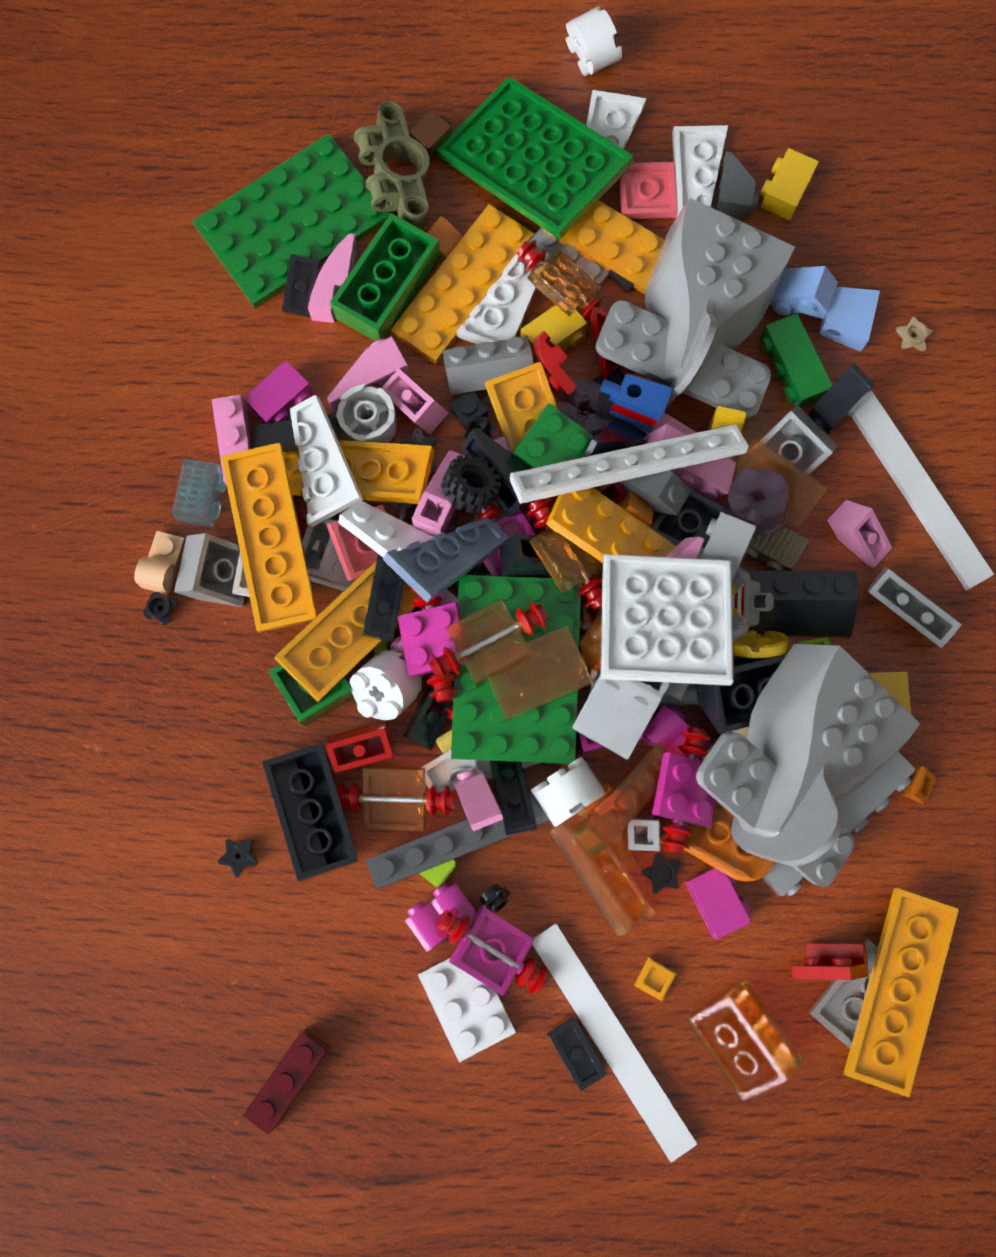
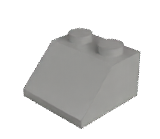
(800, 440)
(209, 570)

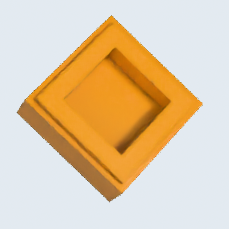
(655, 979)

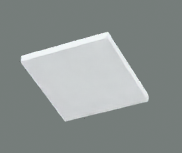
(666, 620)

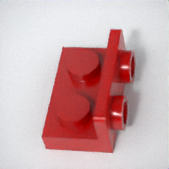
(833, 962)

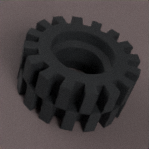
(465, 494)

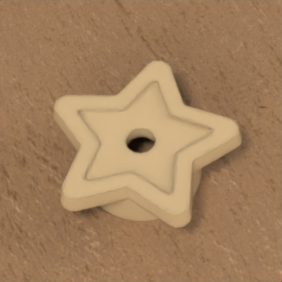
(918, 329)

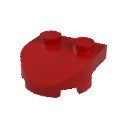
(550, 358)

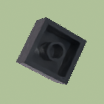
(690, 521)

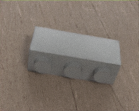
(473, 365)
(913, 607)

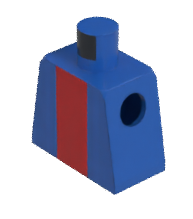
(637, 401)

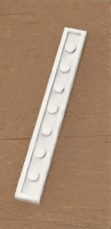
(627, 463)
(921, 493)
(614, 1043)

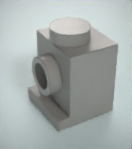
(645, 832)

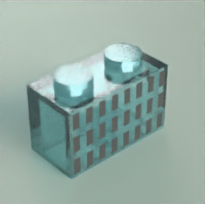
(198, 493)

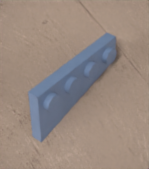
(445, 558)

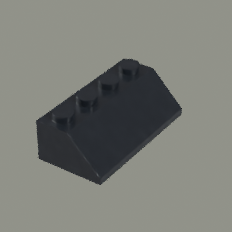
(808, 602)
(732, 705)
(310, 812)

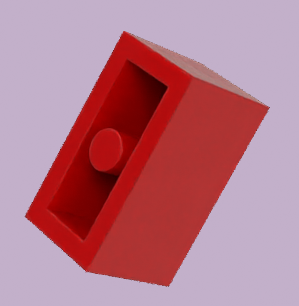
(360, 746)

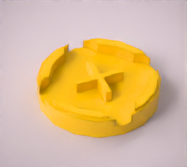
(761, 646)

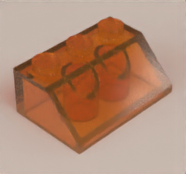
(745, 1041)

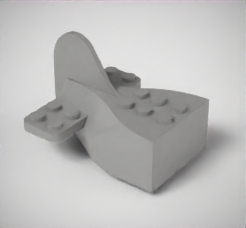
(700, 307)
(809, 743)

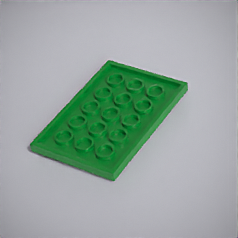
(535, 157)
(292, 209)
(478, 721)

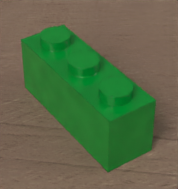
(795, 361)

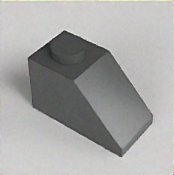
(736, 189)
(660, 491)

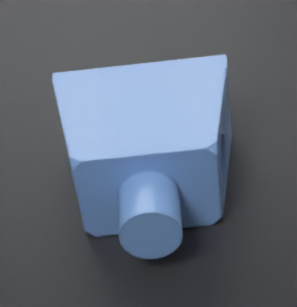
(849, 317)

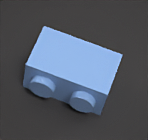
(804, 291)

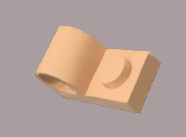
(161, 565)

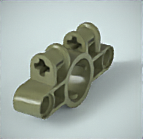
(388, 141)

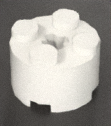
(593, 41)
(369, 402)
(384, 686)
(568, 791)

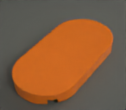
(720, 850)

